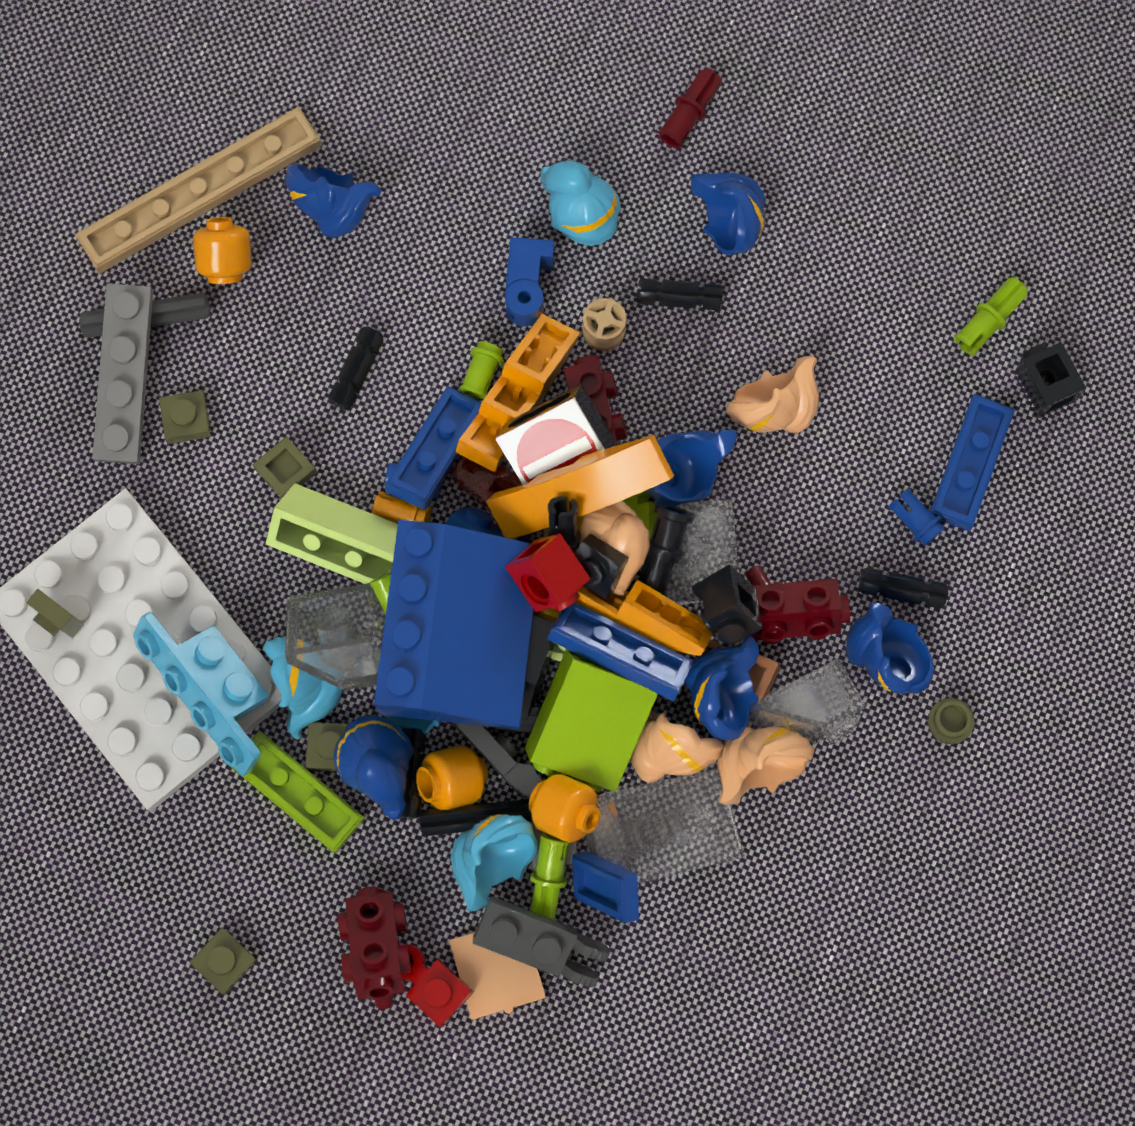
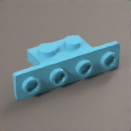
(210, 683)

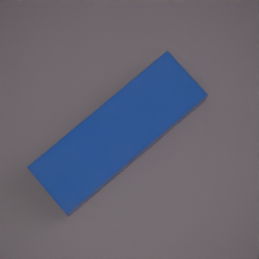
(433, 449)
(972, 462)
(620, 650)

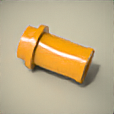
(396, 509)

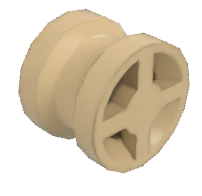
(604, 314)

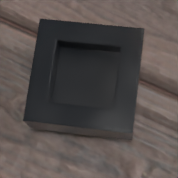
(601, 564)

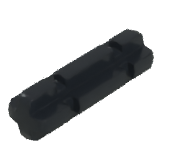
(679, 294)
(356, 368)
(903, 588)
(412, 802)

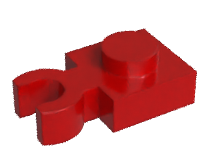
(435, 988)

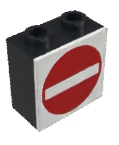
(554, 434)

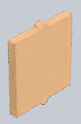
(495, 979)

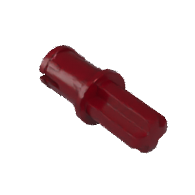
(690, 108)

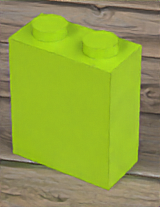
(589, 723)

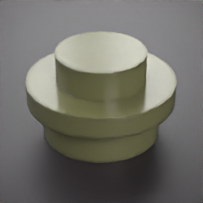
(951, 721)

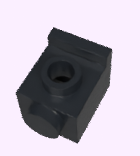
(1058, 367)
(729, 605)

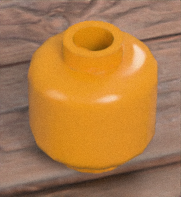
(222, 251)
(452, 777)
(563, 808)

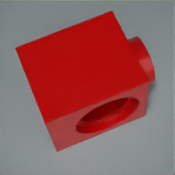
(548, 574)

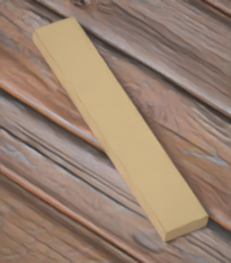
(198, 190)

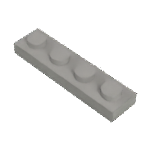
(123, 374)

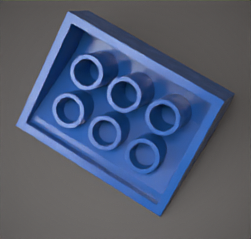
(454, 628)

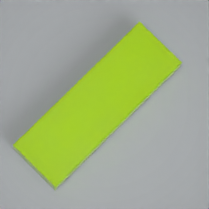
(302, 795)

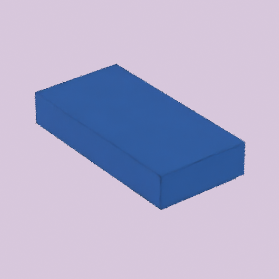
(605, 886)

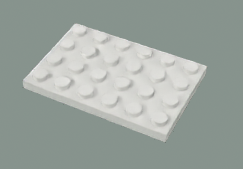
(108, 578)

